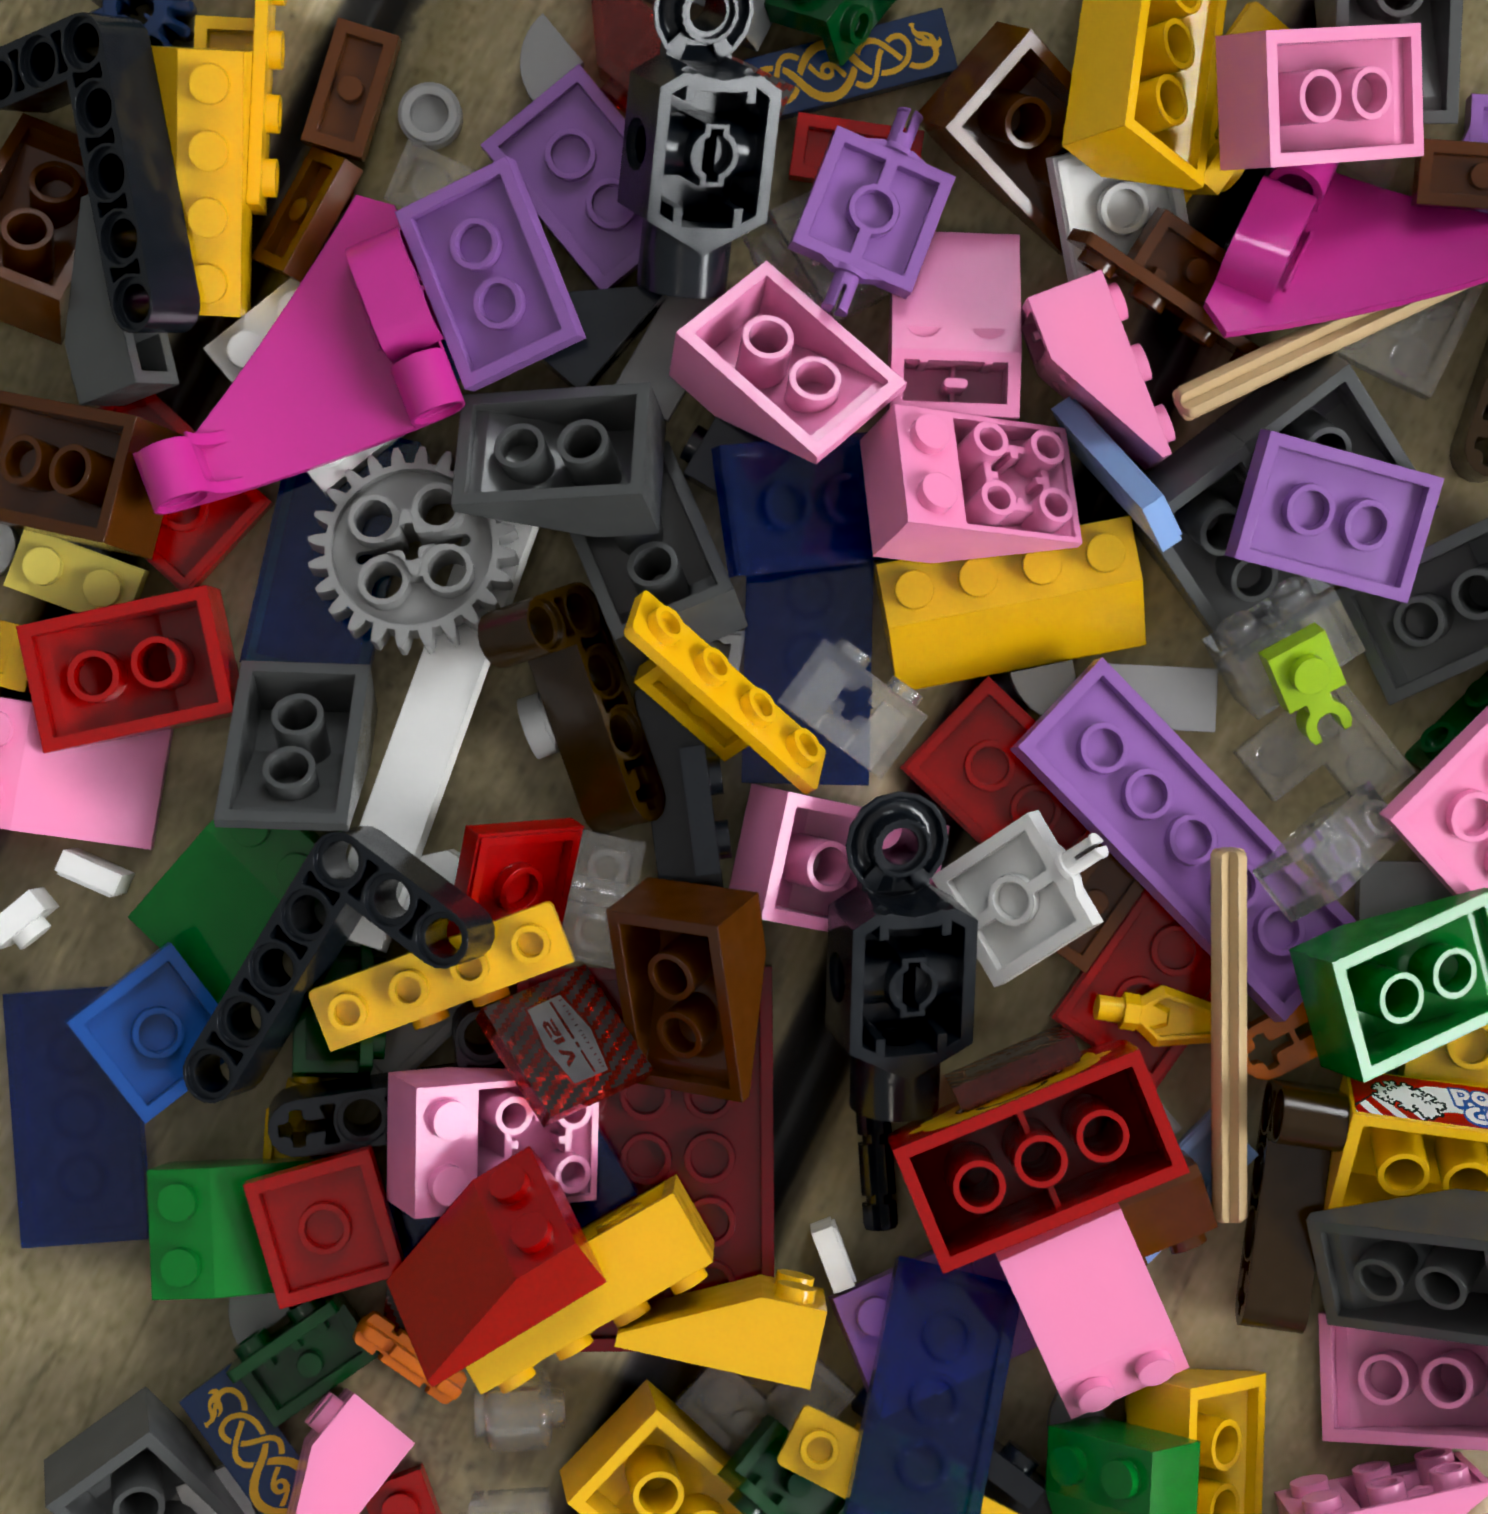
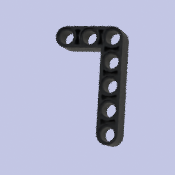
(112, 83)
(315, 947)

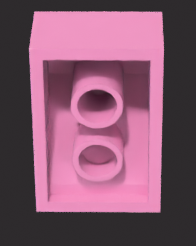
(1319, 95)
(781, 367)
(84, 792)
(796, 855)
(1093, 1310)
(1402, 1389)
(344, 1456)

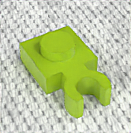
(1303, 675)

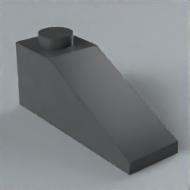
(104, 360)

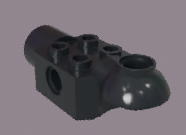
(697, 148)
(899, 962)

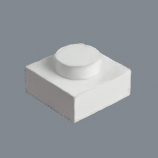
(25, 918)

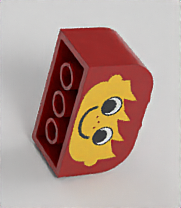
(1037, 1155)

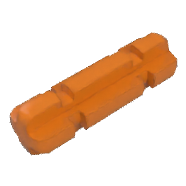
(396, 1351)

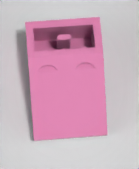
(961, 328)
(1086, 355)
(966, 486)
(465, 1121)
(1429, 1485)

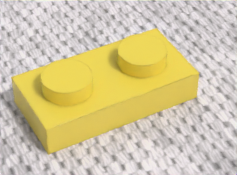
(72, 574)

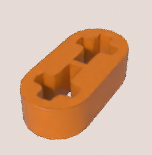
(1289, 1054)

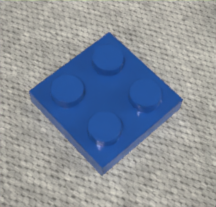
(146, 1029)

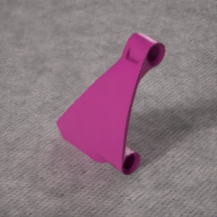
(1339, 249)
(334, 375)

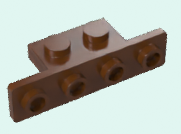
(1168, 269)

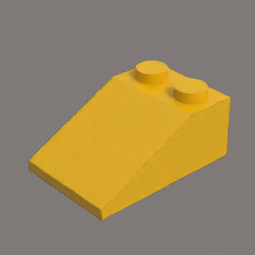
(742, 1327)
(648, 1463)

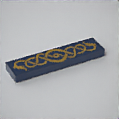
(890, 59)
(244, 1441)

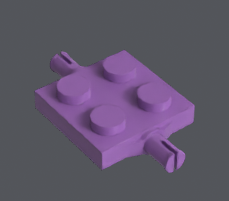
(871, 212)

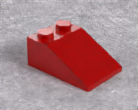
(130, 668)
(492, 1267)

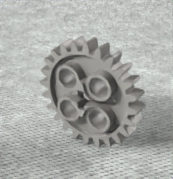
(420, 605)

